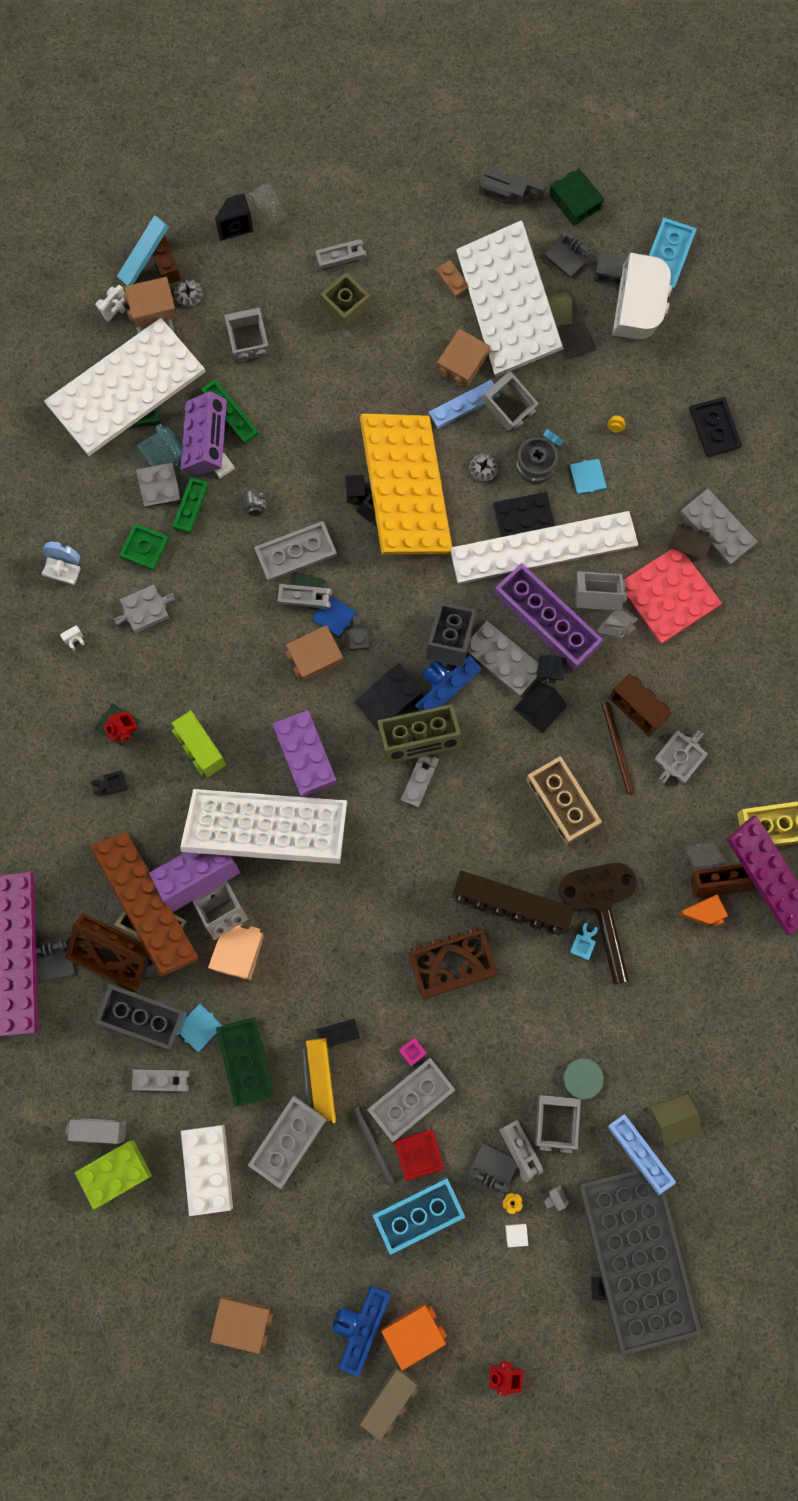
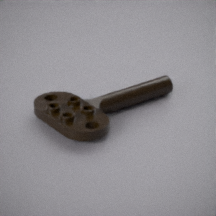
(598, 890)

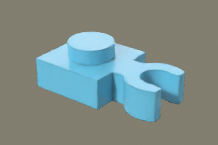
(553, 438)
(583, 944)

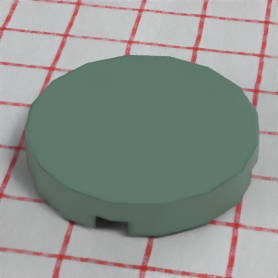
(583, 1078)

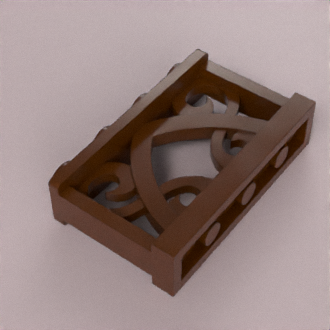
(125, 948)
(478, 971)

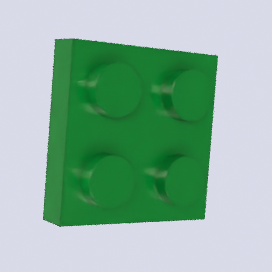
(144, 547)

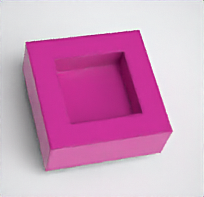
(412, 1051)

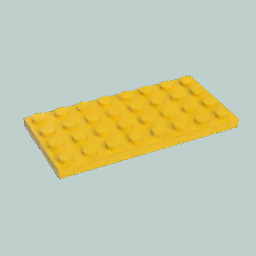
(405, 484)

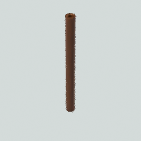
(617, 747)

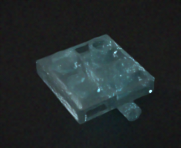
(161, 448)

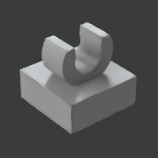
(557, 1198)

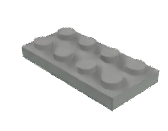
(729, 535)
(295, 551)
(503, 658)
(411, 1099)
(287, 1142)

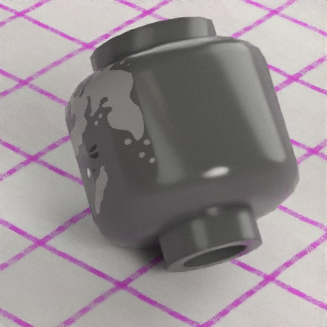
(254, 502)

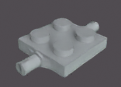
(144, 608)
(680, 757)

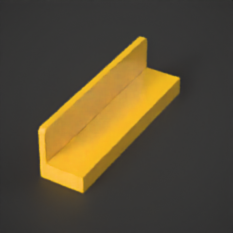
(321, 1078)

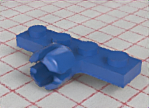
(445, 682)
(360, 1329)

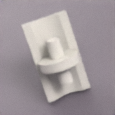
(113, 303)
(61, 571)

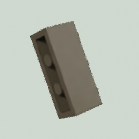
(389, 1403)

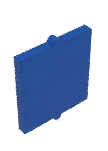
(336, 617)

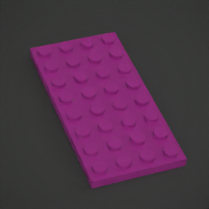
(18, 955)

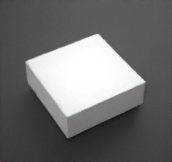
(516, 1235)

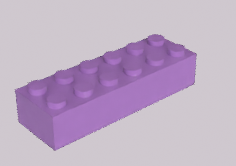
(547, 616)

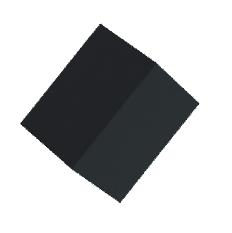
(541, 706)

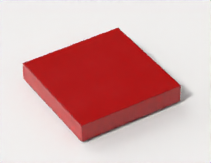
(419, 1155)

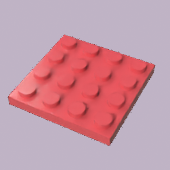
(670, 594)

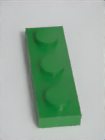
(190, 505)

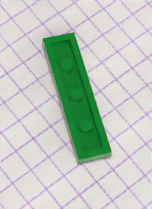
(234, 416)

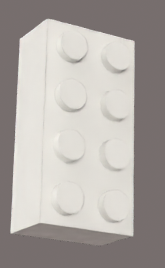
(206, 1170)

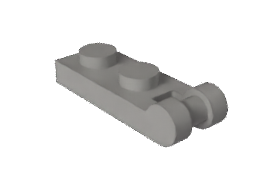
(340, 254)
(304, 596)
(419, 781)
(159, 1080)
(521, 1151)

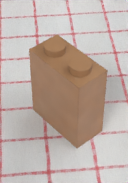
(149, 302)
(462, 358)
(314, 654)
(241, 1324)

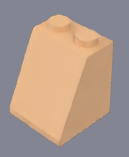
(237, 952)

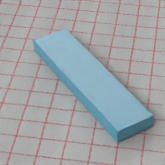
(143, 251)

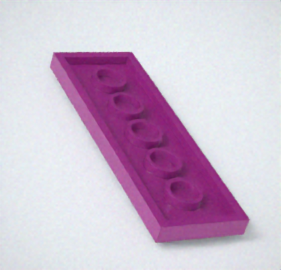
(767, 871)

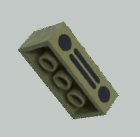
(420, 734)

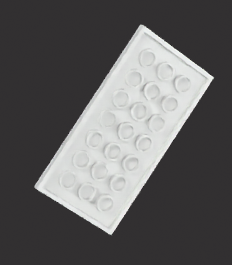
(509, 298)
(124, 386)
(265, 826)

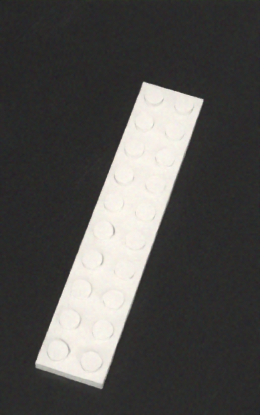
(544, 547)

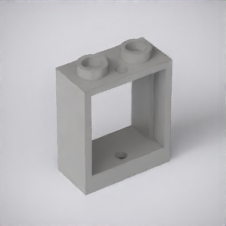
(244, 319)
(520, 391)
(600, 582)
(226, 922)
(561, 1101)
(96, 1130)

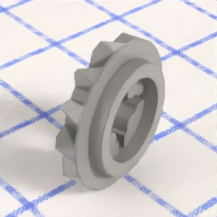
(195, 294)
(488, 473)

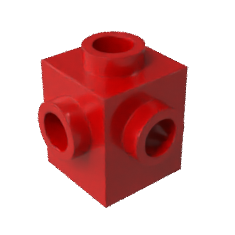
(120, 727)
(506, 1378)

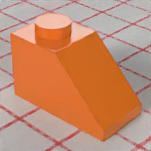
(706, 912)

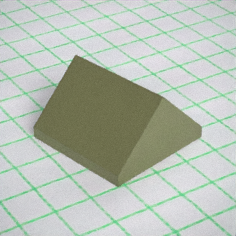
(561, 308)
(676, 1120)

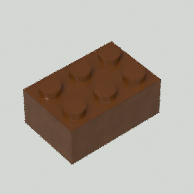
(639, 704)

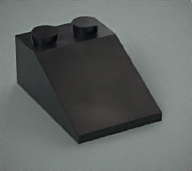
(389, 696)

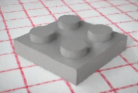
(158, 484)

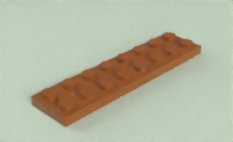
(143, 904)

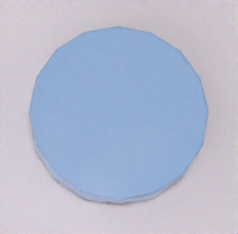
(66, 554)

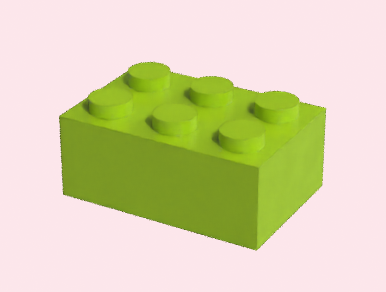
(198, 744)
(113, 1174)

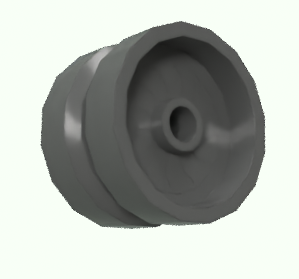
(536, 460)

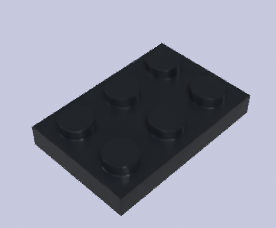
(715, 427)
(523, 514)

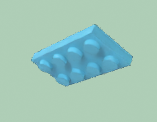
(673, 246)

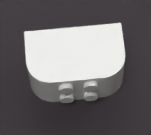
(642, 296)

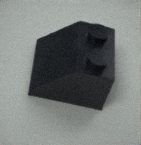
(234, 218)

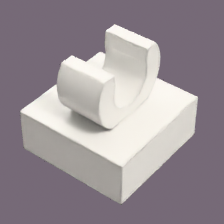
(227, 467)
(71, 636)

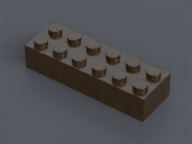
(512, 902)

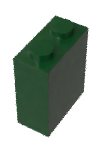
(576, 197)

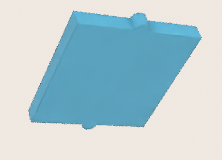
(588, 476)
(199, 1028)

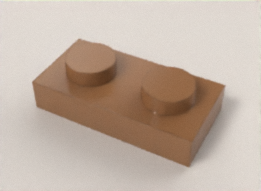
(452, 278)

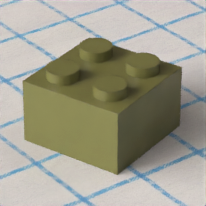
(345, 300)

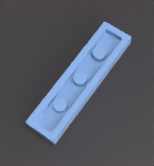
(460, 405)
(641, 1155)

